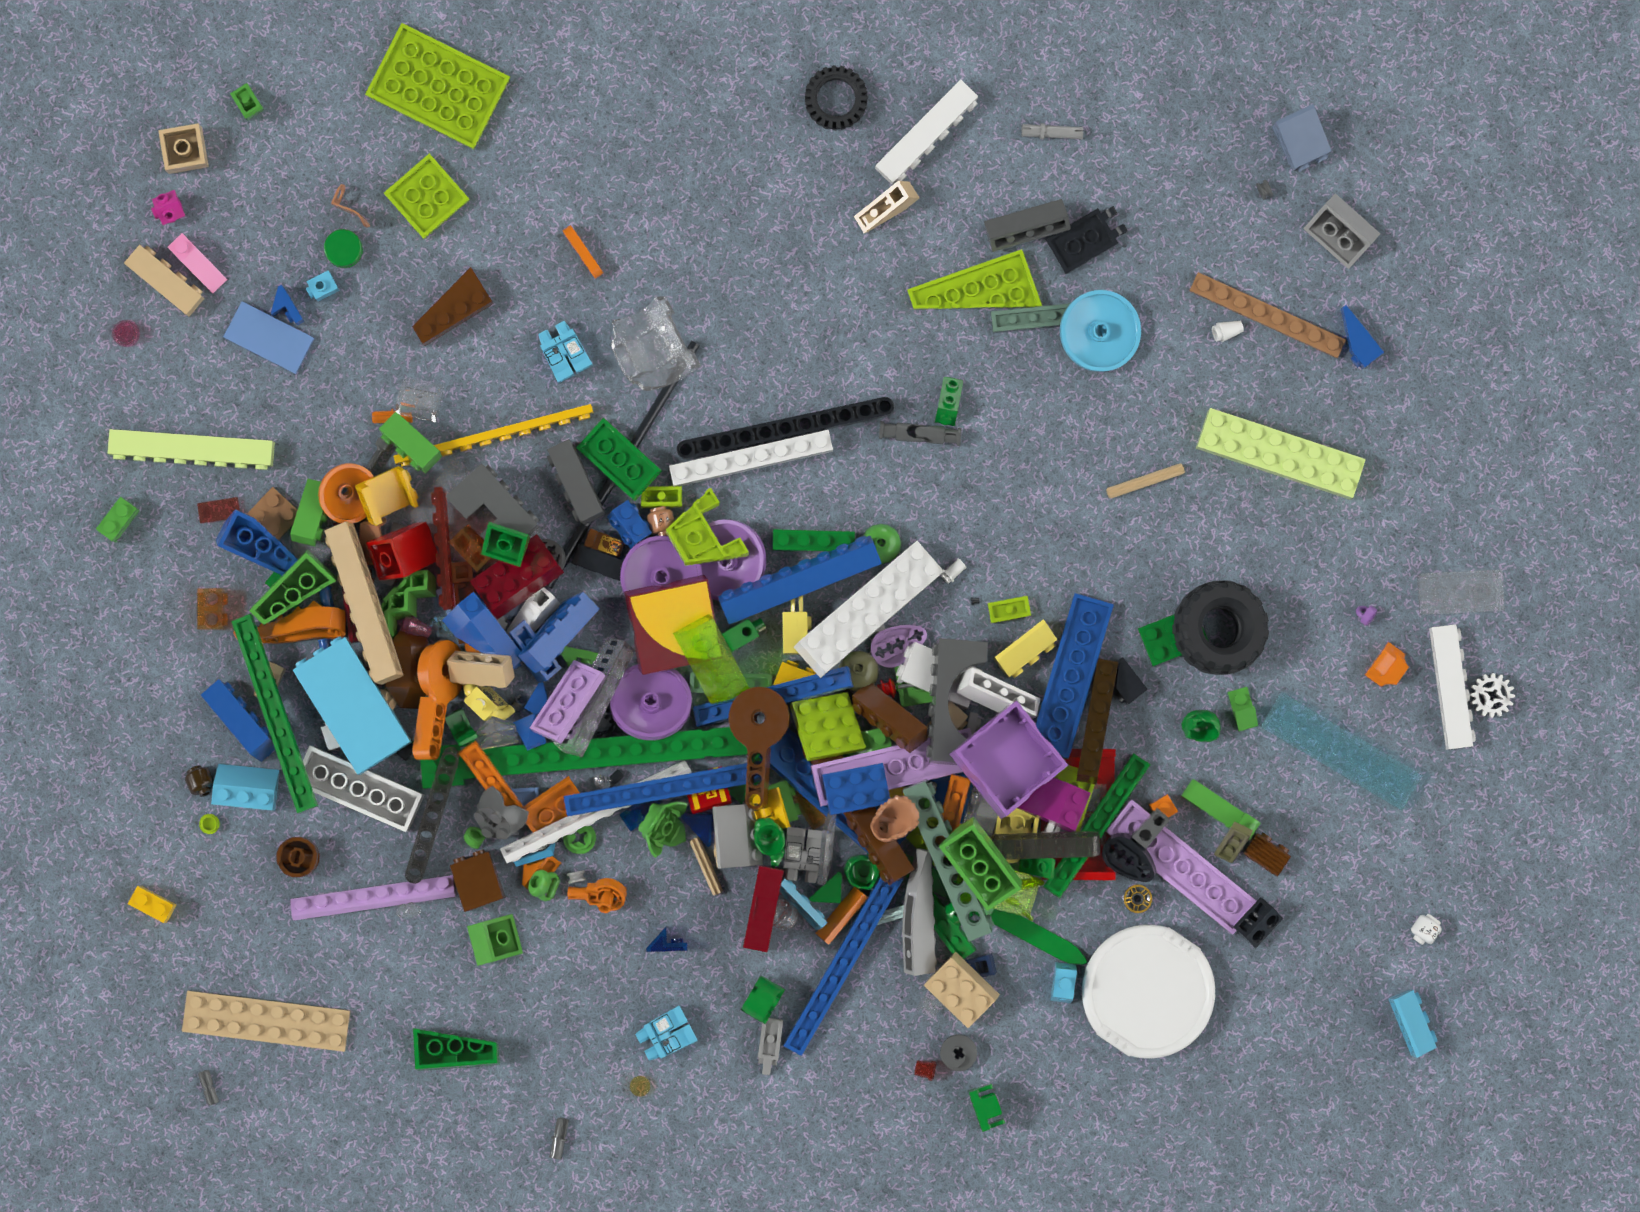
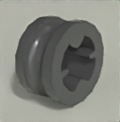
(1264, 189)

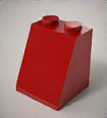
(402, 551)

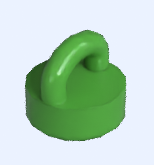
(474, 837)

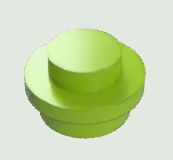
(209, 823)

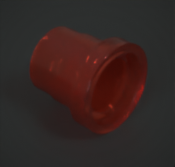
(925, 1069)

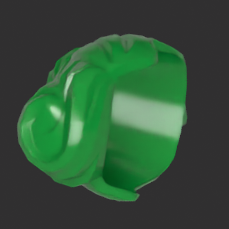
(770, 839)

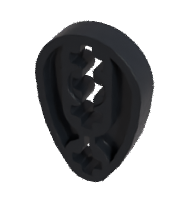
(1119, 864)

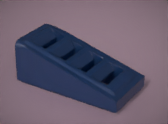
(990, 962)

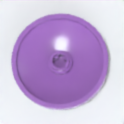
(654, 563)
(734, 572)
(651, 703)

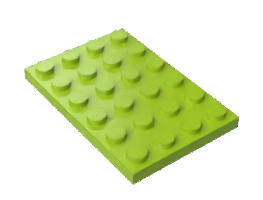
(437, 86)

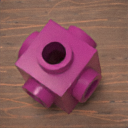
(167, 207)

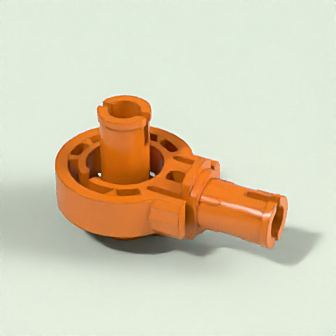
(601, 894)

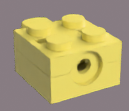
(794, 627)
(1016, 822)

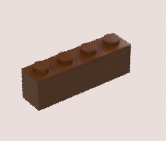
(889, 717)

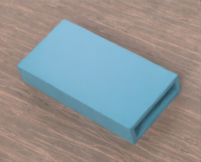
(351, 705)

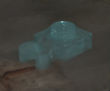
(439, 627)

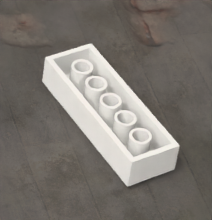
(364, 792)

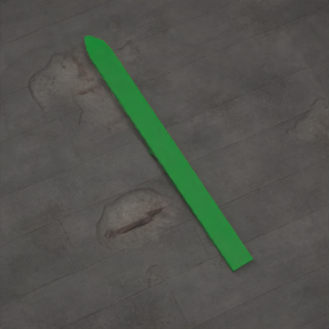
(1022, 928)

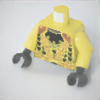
(488, 703)

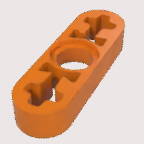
(583, 252)

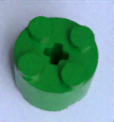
(762, 999)

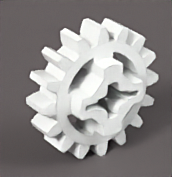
(1496, 686)

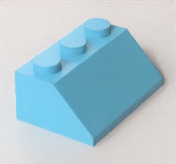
(245, 787)
(1413, 1023)

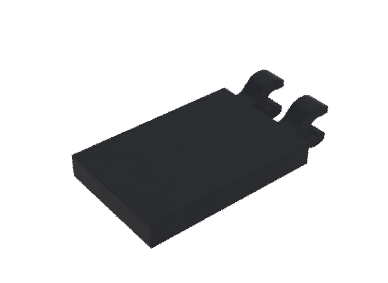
(1085, 239)

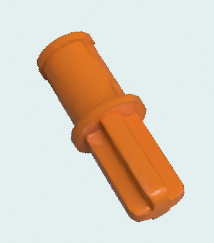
(383, 416)

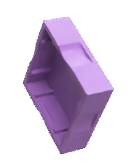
(1008, 759)

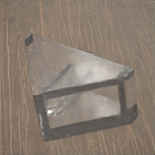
(496, 733)

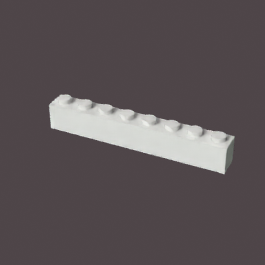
(751, 458)

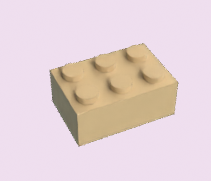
(961, 990)

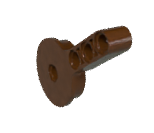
(758, 737)

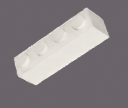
(994, 692)

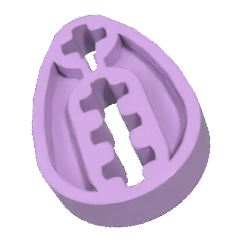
(889, 635)

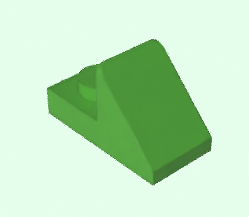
(247, 101)
(570, 654)
(1243, 709)

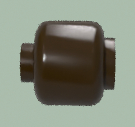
(199, 781)

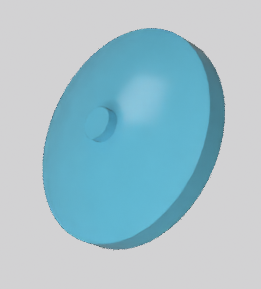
(1100, 330)

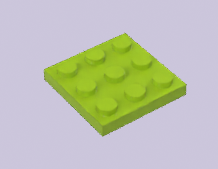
(426, 196)
(827, 726)

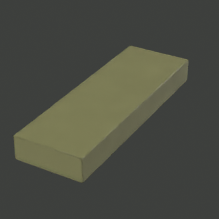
(1233, 842)

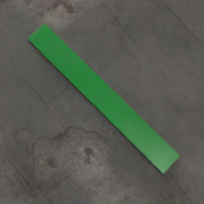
(1100, 821)

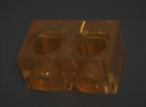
(205, 609)

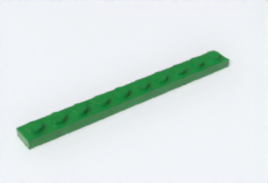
(274, 713)

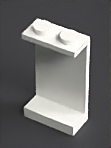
(917, 672)

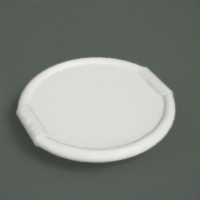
(1148, 991)

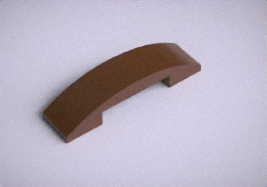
(461, 575)

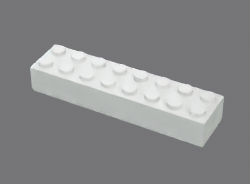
(868, 609)

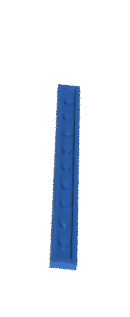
(657, 789)
(840, 966)

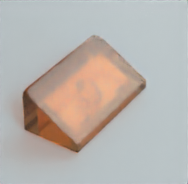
(810, 812)

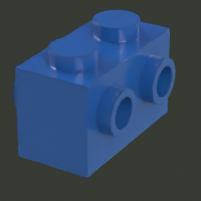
(629, 524)

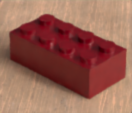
(508, 585)

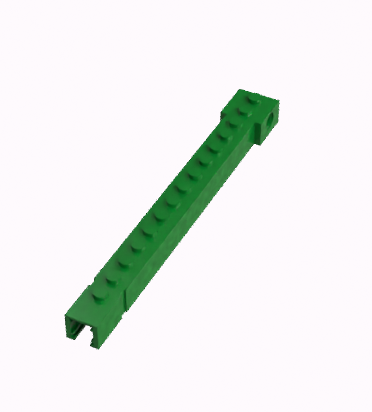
(599, 753)

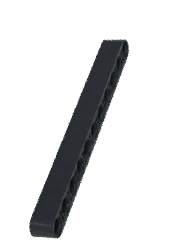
(795, 431)

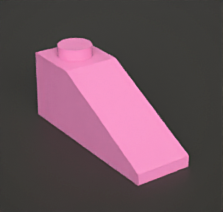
(197, 263)

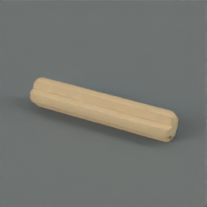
(706, 866)

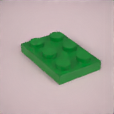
(1160, 640)

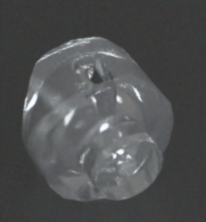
(785, 916)

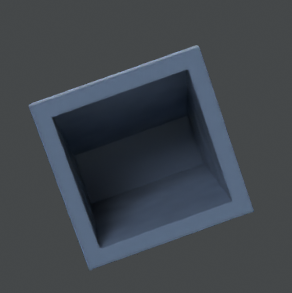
(1302, 138)

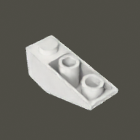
(536, 610)

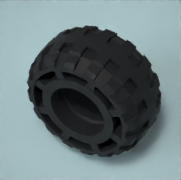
(1250, 627)

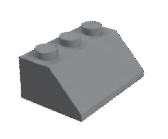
(1341, 231)
(735, 836)

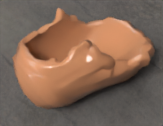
(895, 818)

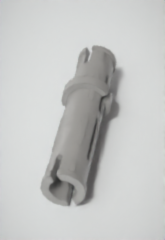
(1051, 131)

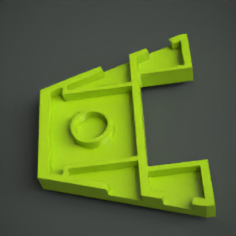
(696, 540)

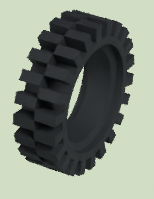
(842, 74)

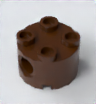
(298, 857)

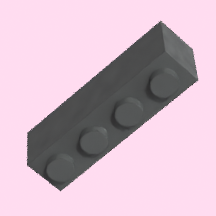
(1027, 225)
(576, 482)

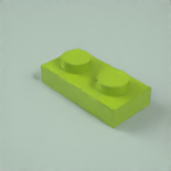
(1009, 609)

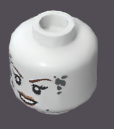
(1426, 929)

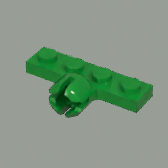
(949, 928)

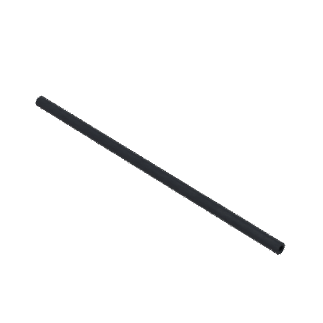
(636, 441)

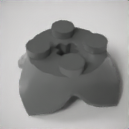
(496, 818)

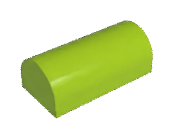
(662, 496)

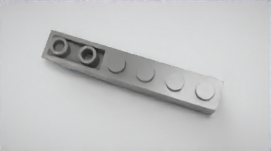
(918, 918)

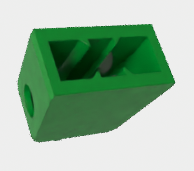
(736, 640)

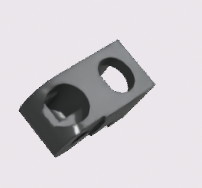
(1150, 828)

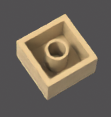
(183, 148)

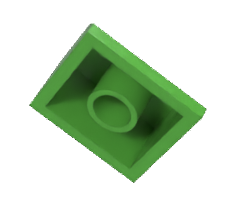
(494, 939)

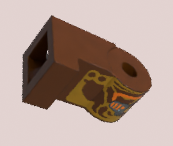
(604, 543)

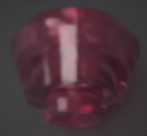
(129, 335)

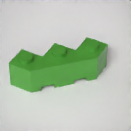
(403, 599)

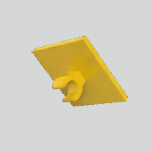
(775, 808)

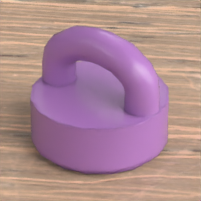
(1368, 616)

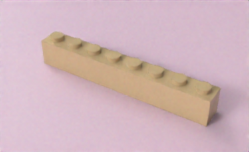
(363, 603)

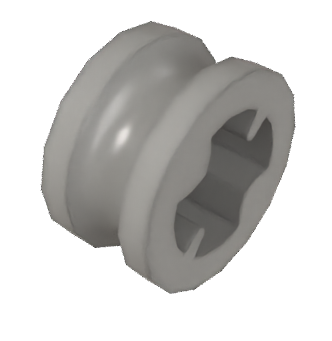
(576, 876)

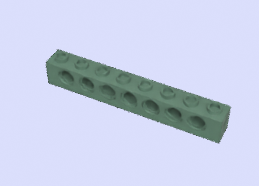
(972, 928)

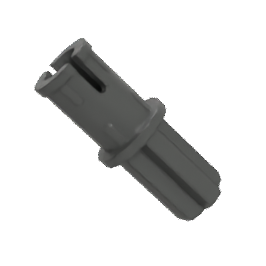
(559, 1138)

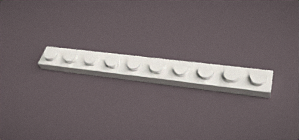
(570, 824)

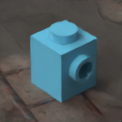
(321, 286)

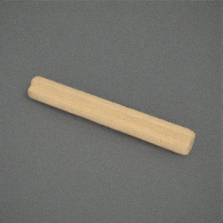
(1145, 480)

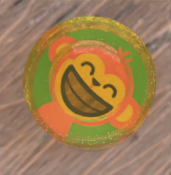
(640, 1086)

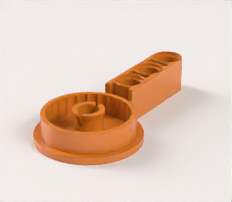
(435, 683)

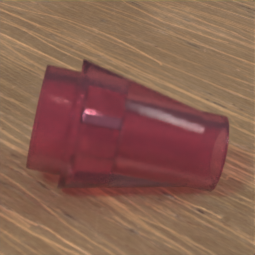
(415, 627)

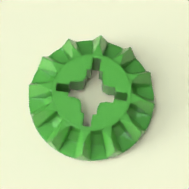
(580, 848)

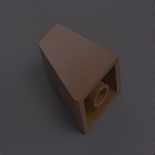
(477, 880)

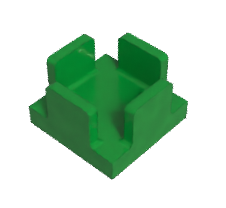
(986, 1107)

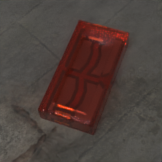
(217, 510)

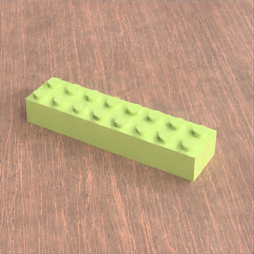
(1280, 453)

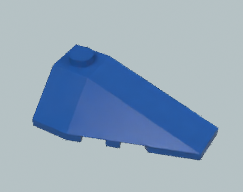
(252, 541)
(479, 629)

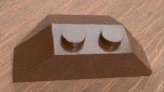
(406, 689)

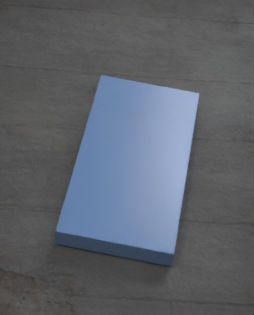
(269, 337)

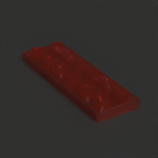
(443, 558)

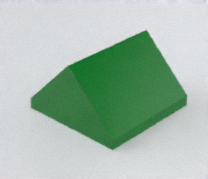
(505, 544)

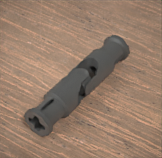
(930, 434)

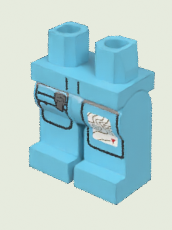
(562, 346)
(660, 1034)

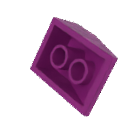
(1057, 804)

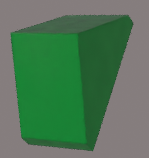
(830, 891)

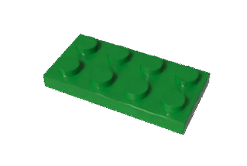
(619, 459)

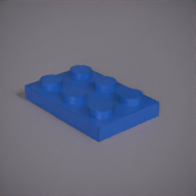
(856, 789)

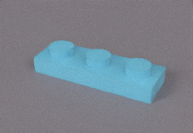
(802, 904)

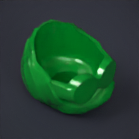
(1201, 726)
(861, 871)

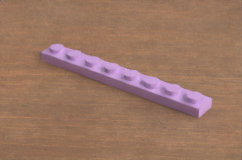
(372, 897)

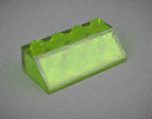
(711, 660)

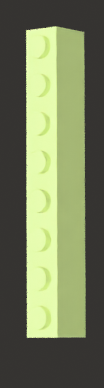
(191, 448)

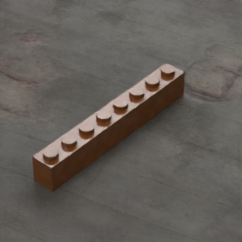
(885, 855)

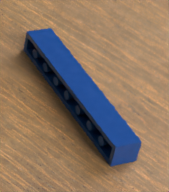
(799, 579)

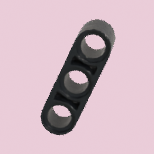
(597, 562)

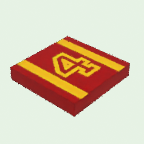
(707, 800)

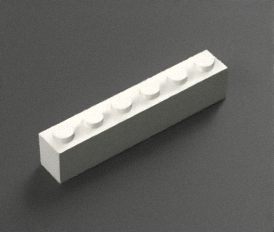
(927, 132)
(1451, 686)

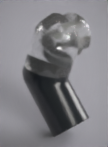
(607, 781)

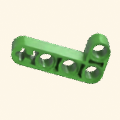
(1217, 806)

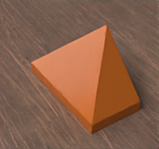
(548, 864)

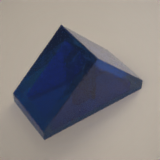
(702, 825)

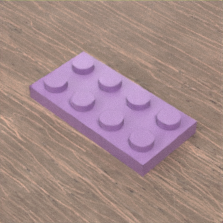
(567, 701)

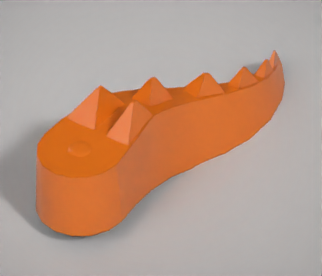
(304, 624)

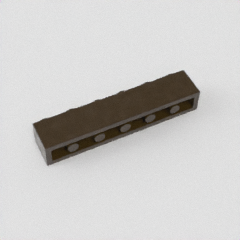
(1097, 721)

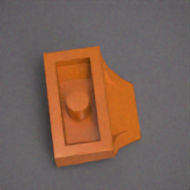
(1388, 666)

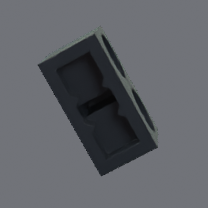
(1258, 922)

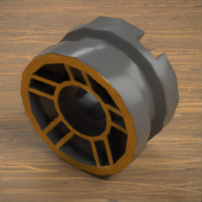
(1128, 898)

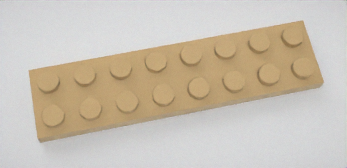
(266, 1021)

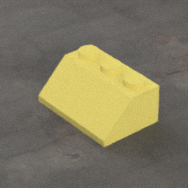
(1026, 649)

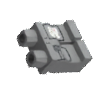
(802, 859)

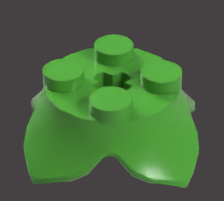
(663, 826)

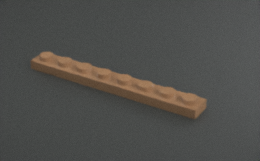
(1267, 315)

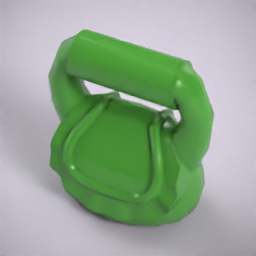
(541, 884)

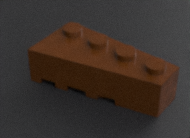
(454, 307)

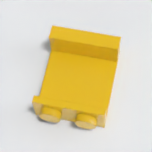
(386, 494)

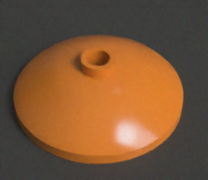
(348, 505)

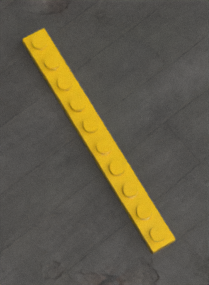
(504, 433)

